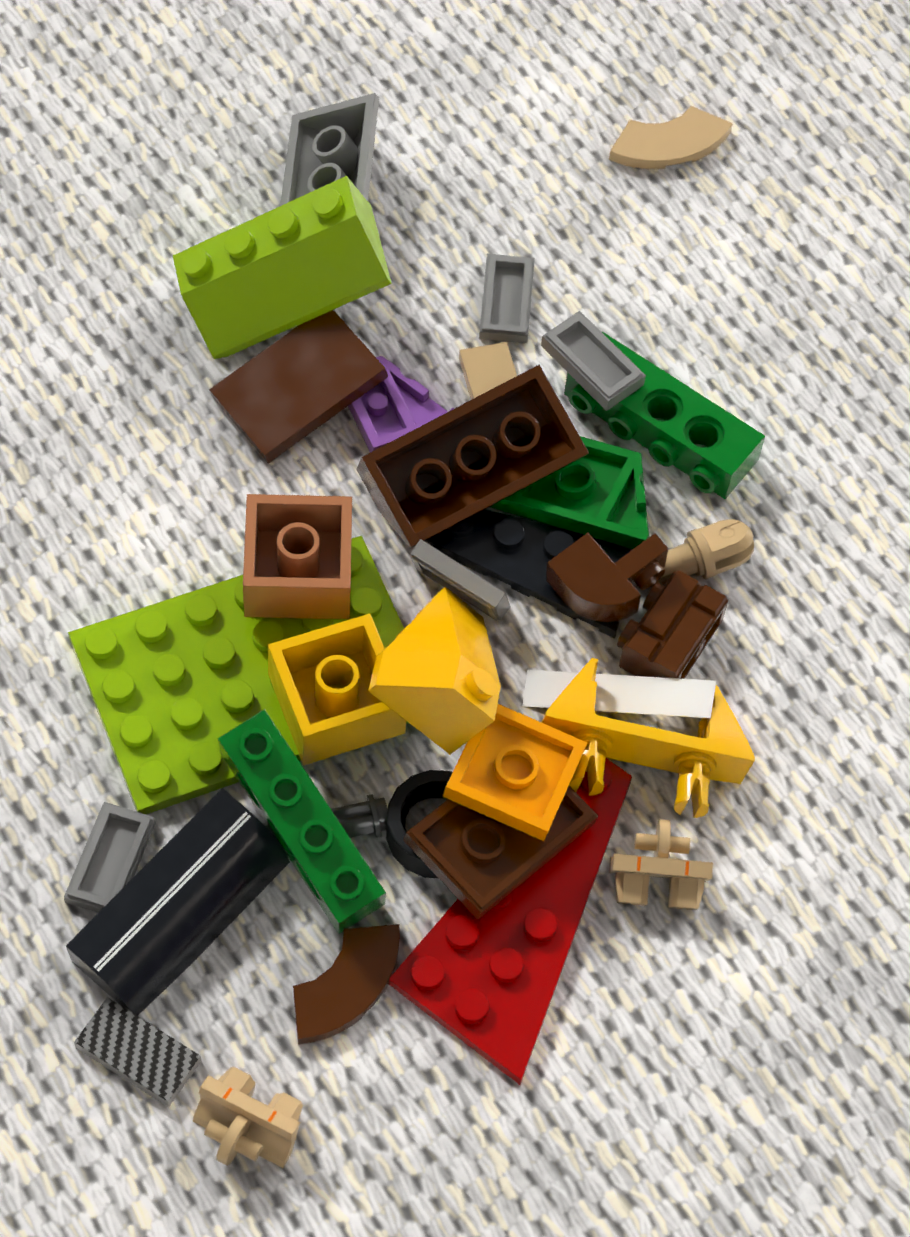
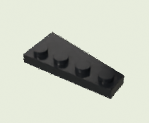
(517, 554)

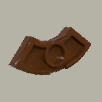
(348, 987)

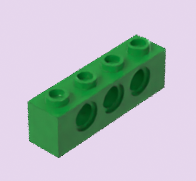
(690, 420)
(302, 821)

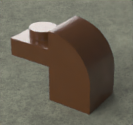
(597, 585)

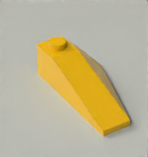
(441, 673)

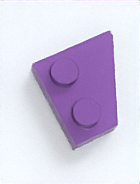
(393, 408)

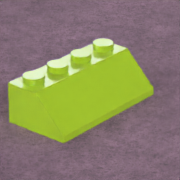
(282, 268)

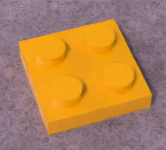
(516, 772)

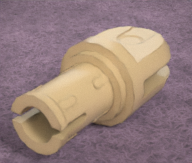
(711, 550)

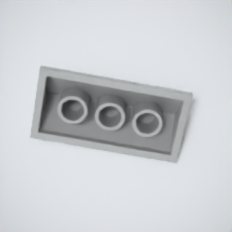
(331, 145)

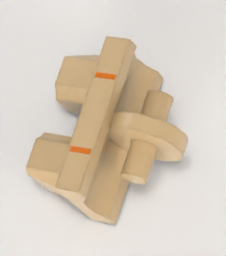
(685, 876)
(245, 1123)

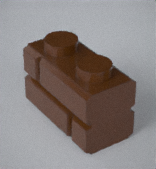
(674, 628)

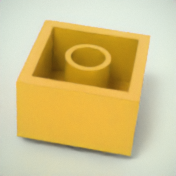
(325, 687)

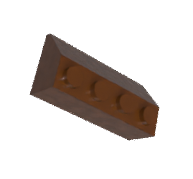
(471, 457)

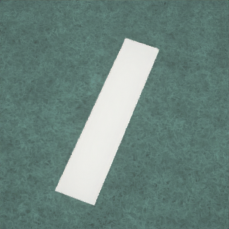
(627, 693)

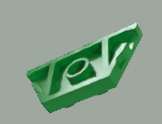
(592, 496)

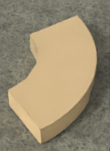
(672, 142)

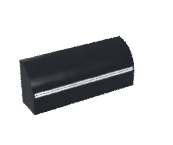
(178, 903)

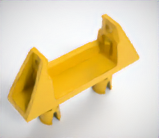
(715, 754)

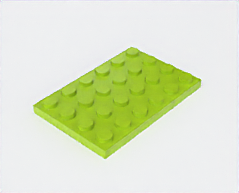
(193, 671)

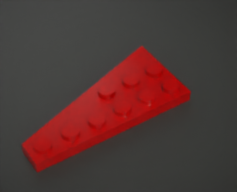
(499, 973)

